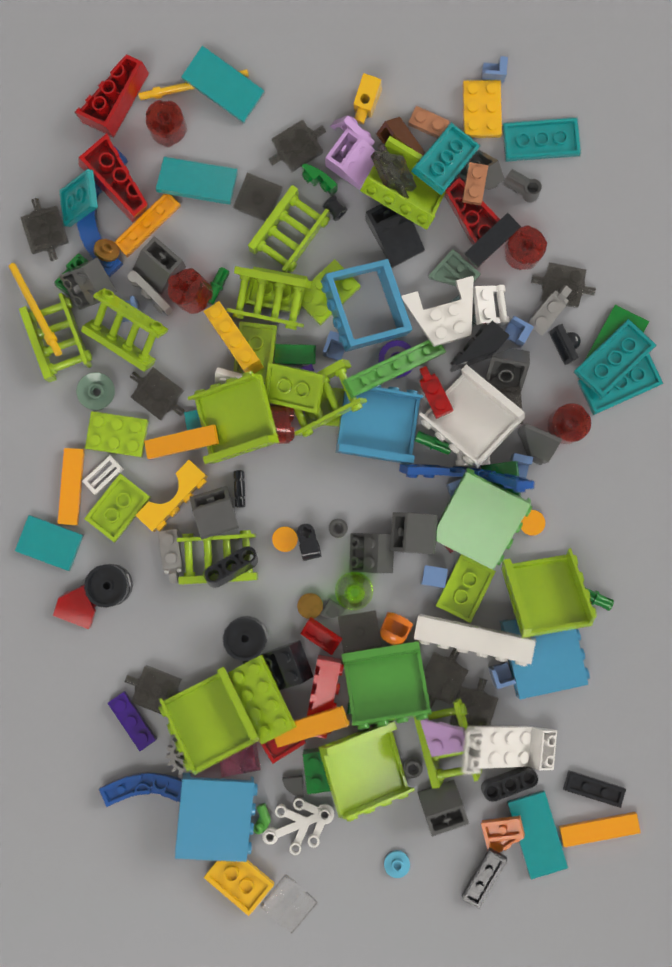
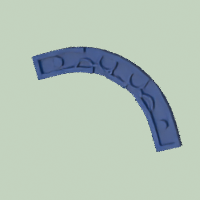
(90, 234)
(508, 481)
(141, 784)

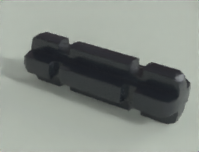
(239, 488)

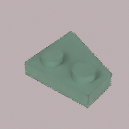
(453, 268)

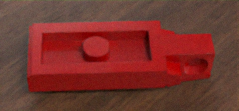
(435, 393)

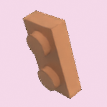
(428, 122)
(475, 183)

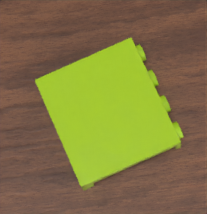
(422, 200)
(240, 416)
(548, 595)
(208, 722)
(364, 771)

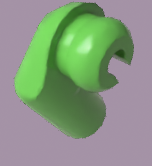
(263, 820)

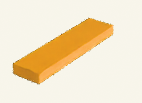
(147, 224)
(181, 442)
(71, 486)
(314, 725)
(599, 829)

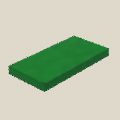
(614, 321)

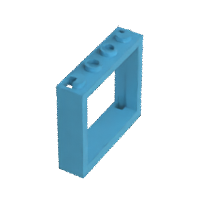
(392, 295)

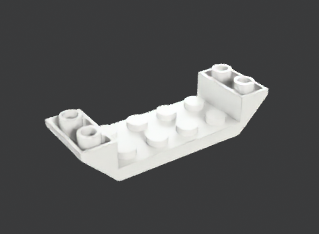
(508, 748)

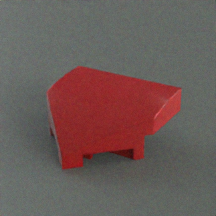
(75, 608)

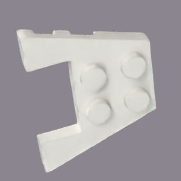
(447, 321)

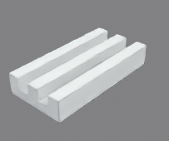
(114, 464)

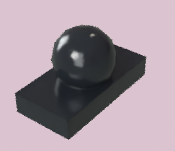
(565, 343)

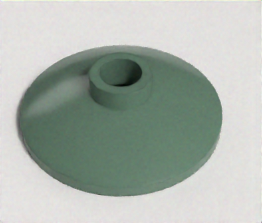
(87, 387)

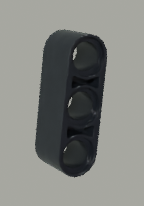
(235, 558)
(518, 786)

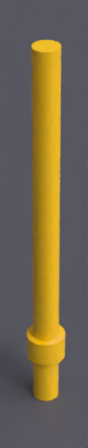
(158, 92)
(49, 336)

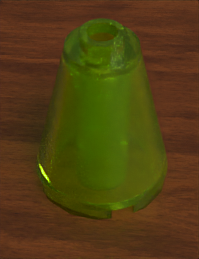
(352, 581)

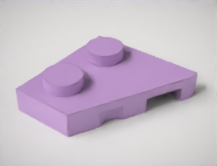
(351, 123)
(443, 738)

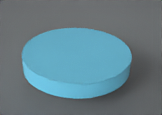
(396, 864)

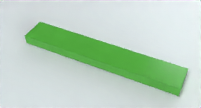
(391, 368)

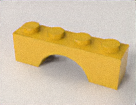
(233, 338)
(189, 478)

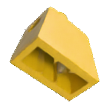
(368, 93)

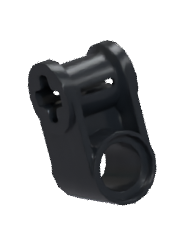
(308, 546)

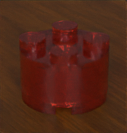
(165, 122)
(533, 241)
(189, 291)
(576, 416)
(282, 419)

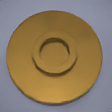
(106, 250)
(310, 605)

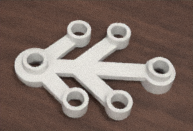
(301, 823)

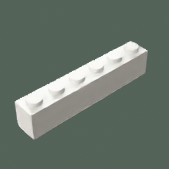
(475, 639)

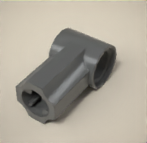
(521, 184)

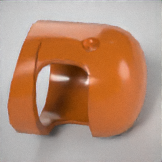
(395, 629)

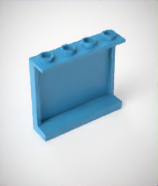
(382, 427)
(554, 666)
(215, 819)

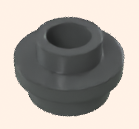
(338, 522)
(415, 773)

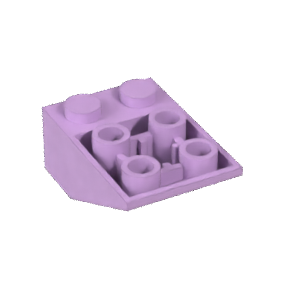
(351, 158)

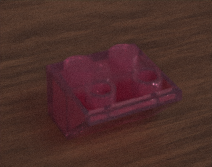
(241, 762)

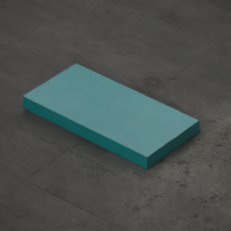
(222, 84)
(541, 139)
(446, 158)
(196, 180)
(614, 358)
(637, 381)
(541, 841)

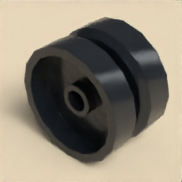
(98, 590)
(234, 642)

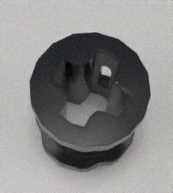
(335, 208)

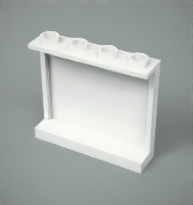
(479, 418)

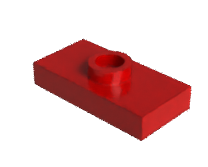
(321, 636)

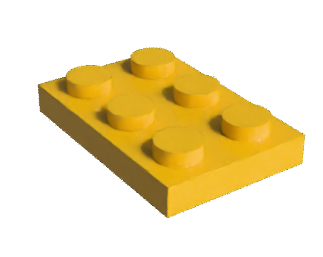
(482, 108)
(240, 883)

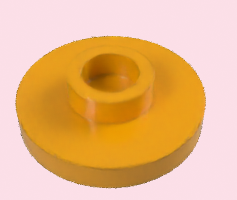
(533, 523)
(284, 539)

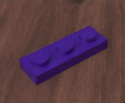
(132, 721)

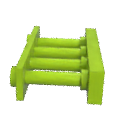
(279, 214)
(281, 282)
(117, 344)
(43, 352)
(339, 370)
(189, 576)
(436, 773)

